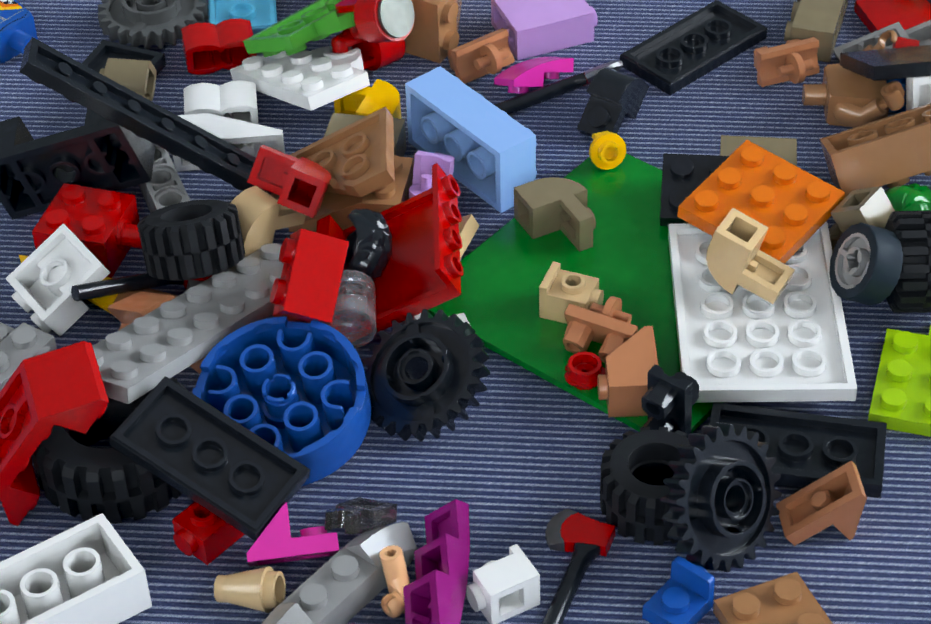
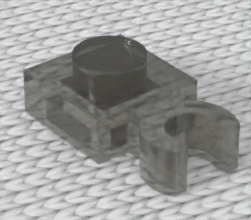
(360, 515)

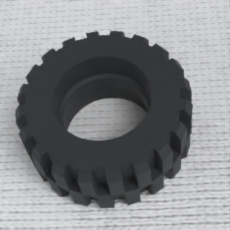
(98, 479)

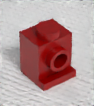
(203, 533)

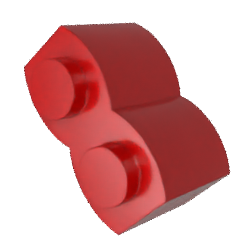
(215, 46)

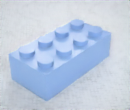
(488, 145)

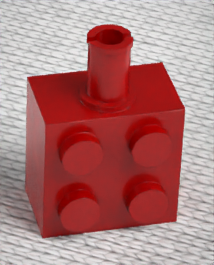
(98, 217)

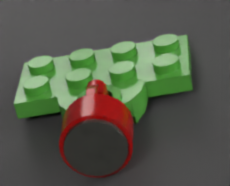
(366, 19)

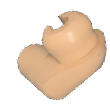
(396, 578)

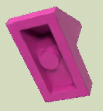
(277, 546)

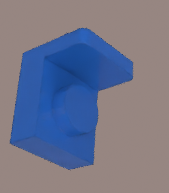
(683, 597)

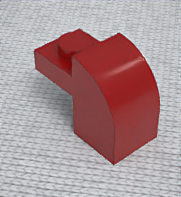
(296, 181)

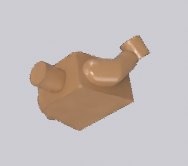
(852, 98)

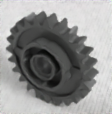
(149, 20)

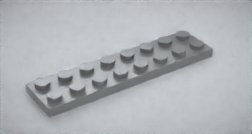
(187, 326)

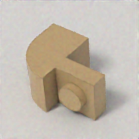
(261, 216)
(737, 261)

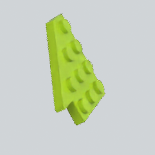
(904, 383)

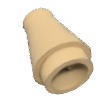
(254, 589)

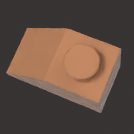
(627, 376)

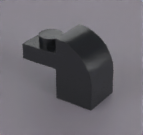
(611, 99)

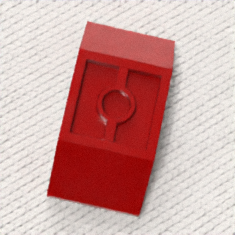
(44, 392)

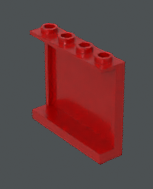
(424, 251)

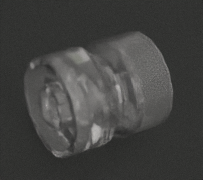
(356, 308)

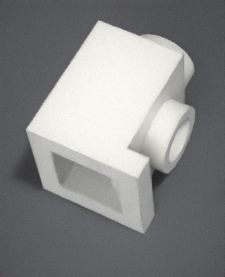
(505, 587)

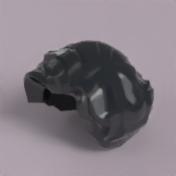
(369, 244)

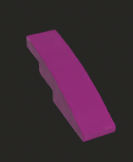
(440, 568)

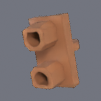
(481, 56)
(787, 62)
(600, 324)

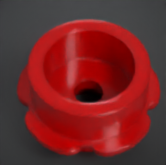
(583, 370)

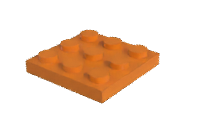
(768, 191)

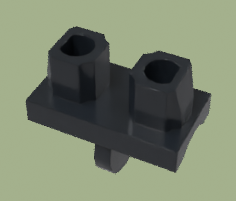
(670, 400)

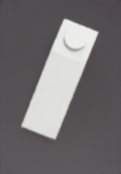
(238, 133)

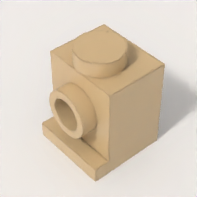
(566, 287)

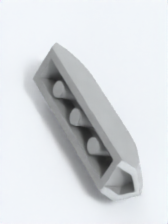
(345, 580)

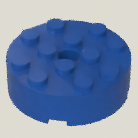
(292, 388)

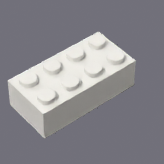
(74, 579)

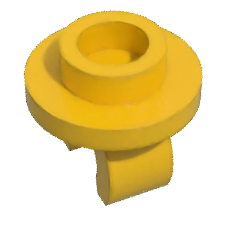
(607, 150)

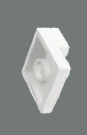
(47, 276)

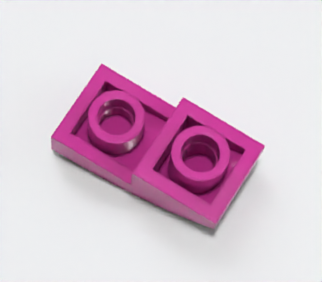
(533, 72)

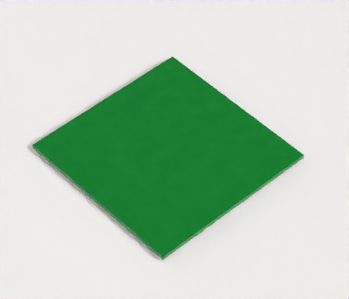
(626, 255)

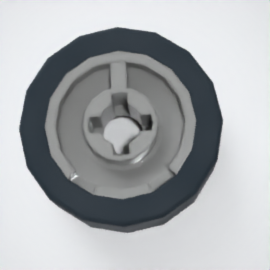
(866, 264)

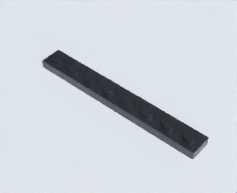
(136, 114)

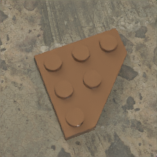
(357, 155)

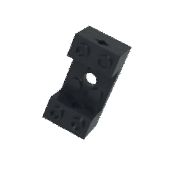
(99, 152)

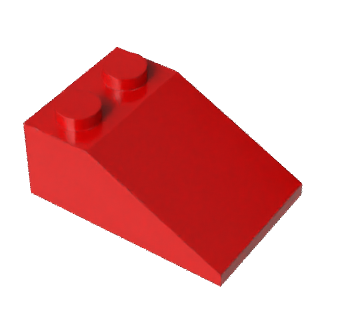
(309, 277)

